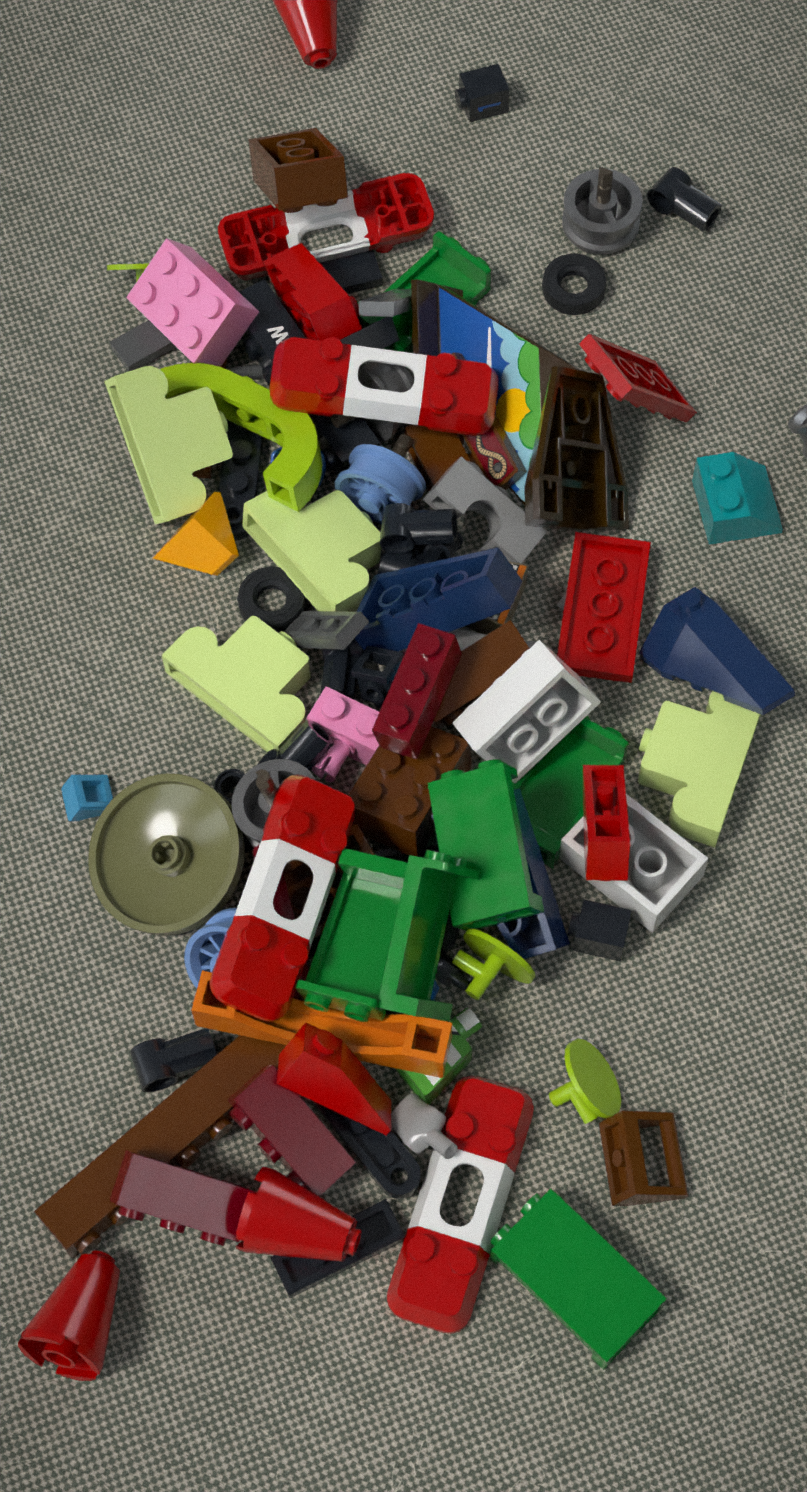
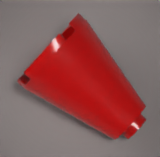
(312, 29)
(294, 1222)
(75, 1319)

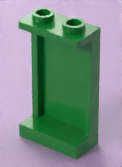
(443, 265)
(555, 783)
(480, 823)
(420, 935)
(356, 938)
(577, 1276)

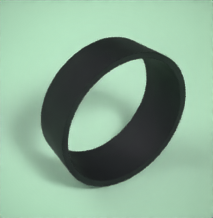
(375, 335)

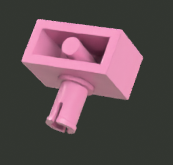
(350, 728)

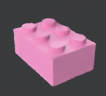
(192, 304)

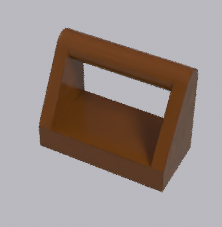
(626, 1160)

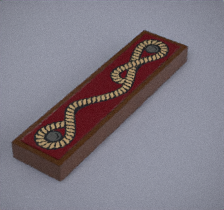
(495, 453)

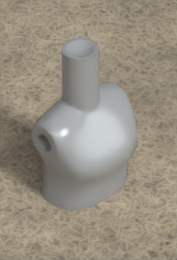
(421, 1126)

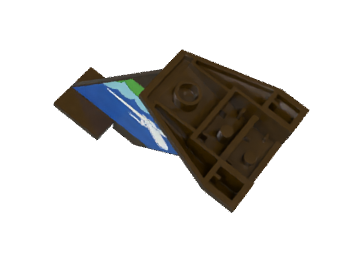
(546, 407)

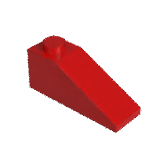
(605, 823)
(331, 1075)

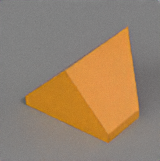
(203, 540)

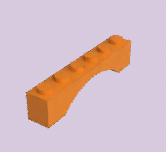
(396, 1042)

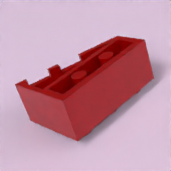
(312, 295)

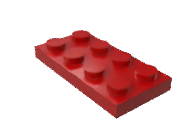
(636, 379)
(603, 606)

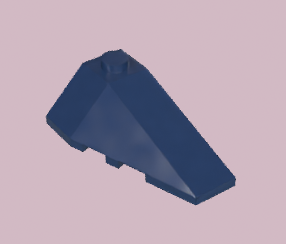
(705, 647)

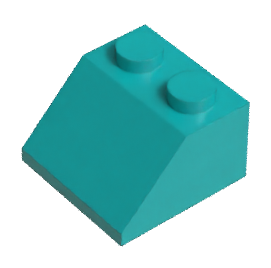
(734, 498)

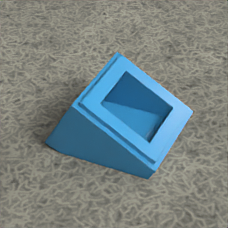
(86, 796)

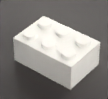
(527, 710)
(659, 871)

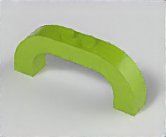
(298, 467)

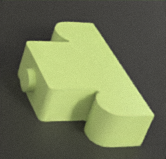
(168, 439)
(319, 547)
(245, 679)
(697, 762)

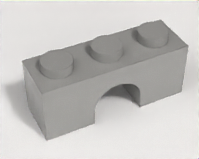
(468, 490)

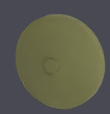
(166, 854)

